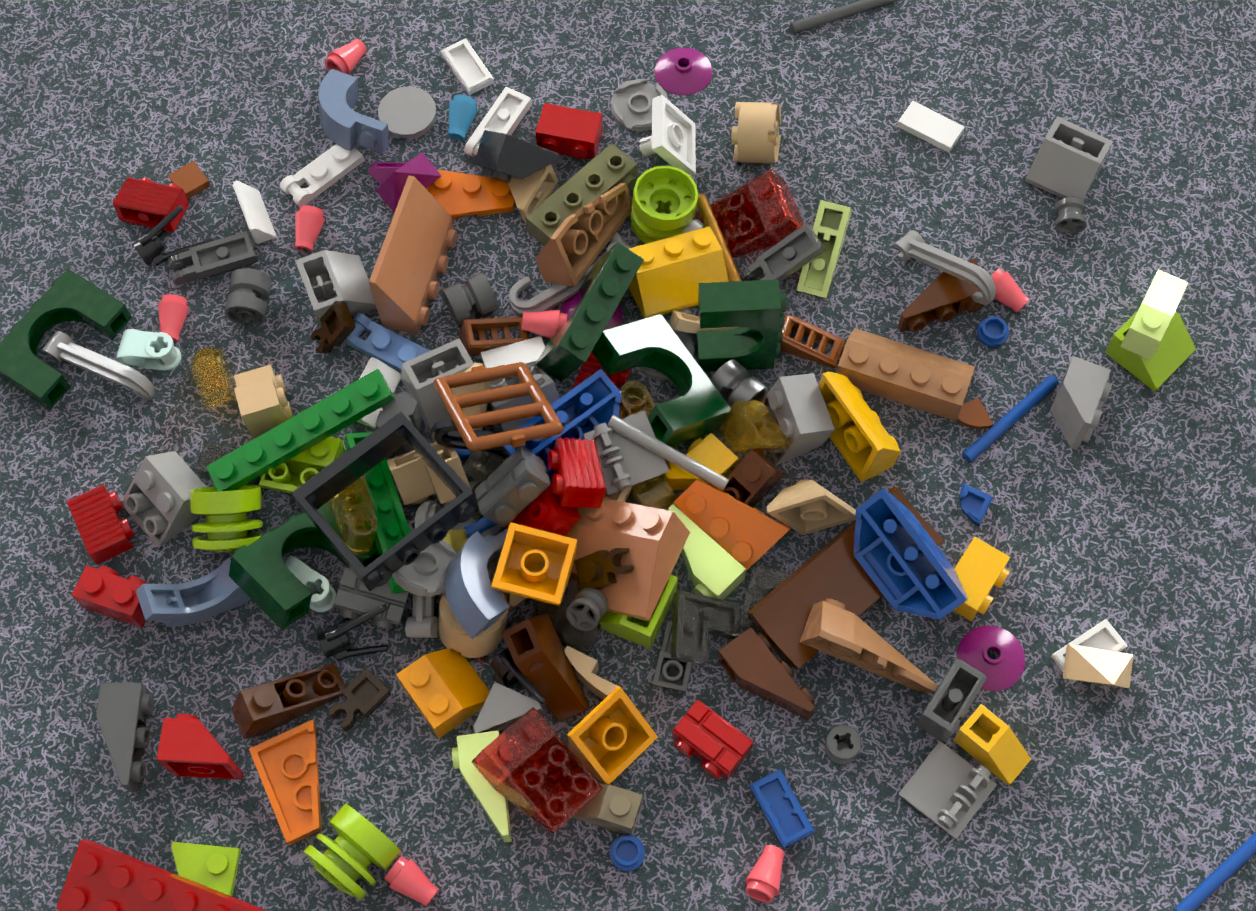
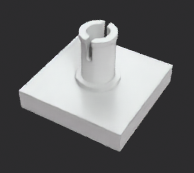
(671, 136)

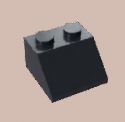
(509, 156)

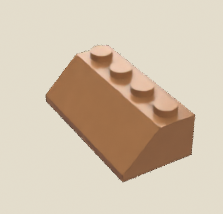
(905, 374)

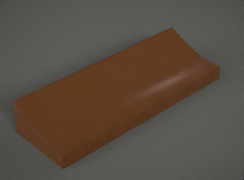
(827, 574)

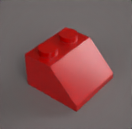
(192, 751)

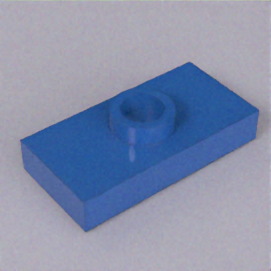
(781, 809)

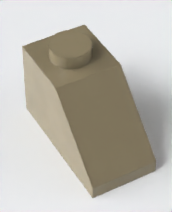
(612, 809)

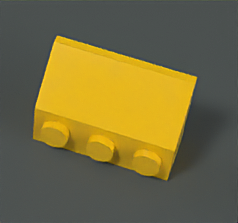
(674, 269)
(857, 428)

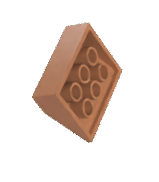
(412, 259)
(654, 546)

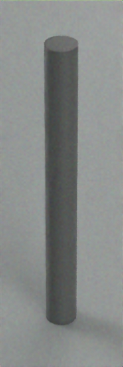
(836, 14)

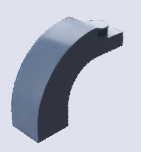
(342, 124)
(469, 586)
(192, 600)

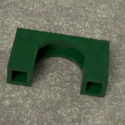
(603, 292)
(67, 300)
(746, 304)
(656, 346)
(267, 580)

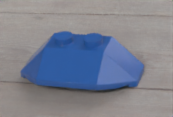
(579, 412)
(904, 559)

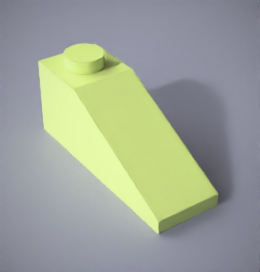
(830, 228)
(1154, 314)
(708, 564)
(492, 802)

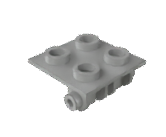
(623, 460)
(948, 789)

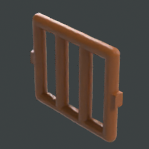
(515, 437)

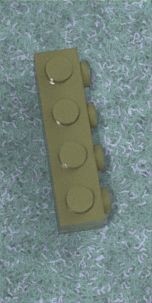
(588, 184)

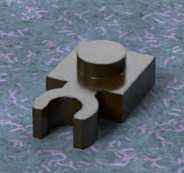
(336, 327)
(600, 567)
(362, 696)

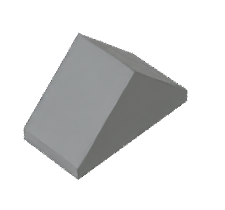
(503, 709)

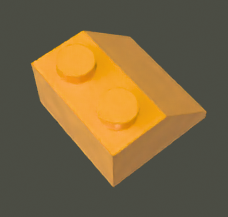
(535, 564)
(444, 689)
(611, 737)

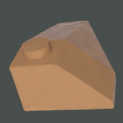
(583, 237)
(853, 641)

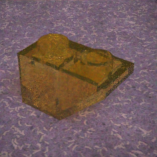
(212, 376)
(753, 428)

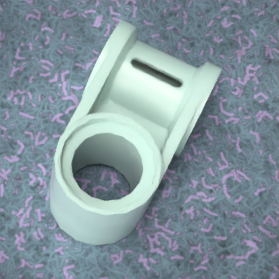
(148, 350)
(314, 582)

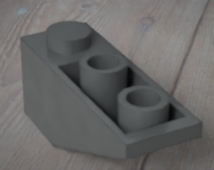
(122, 719)

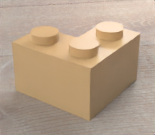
(262, 399)
(418, 481)

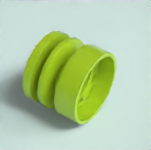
(663, 203)
(225, 517)
(352, 852)

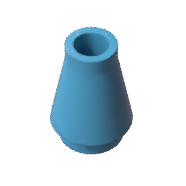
(461, 115)

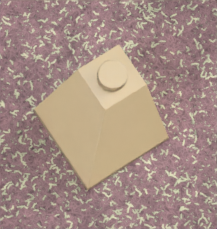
(809, 508)

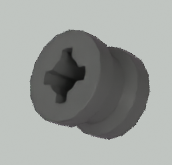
(1070, 215)
(579, 610)
(839, 751)

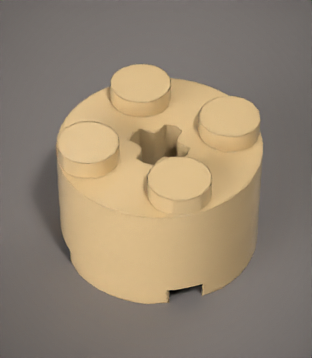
(757, 132)
(457, 638)

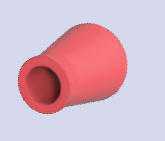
(346, 57)
(308, 225)
(1008, 291)
(172, 315)
(544, 322)
(765, 877)
(411, 881)

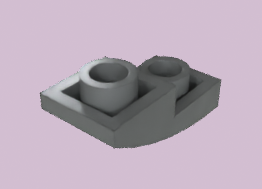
(671, 672)

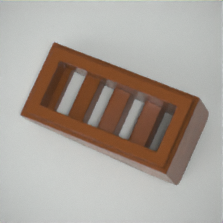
(478, 326)
(798, 349)

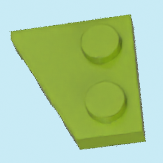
(207, 865)

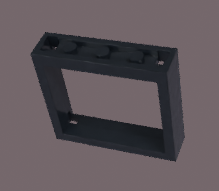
(359, 461)

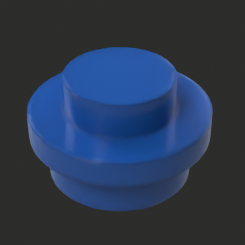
(993, 331)
(627, 853)

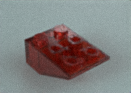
(756, 214)
(537, 772)

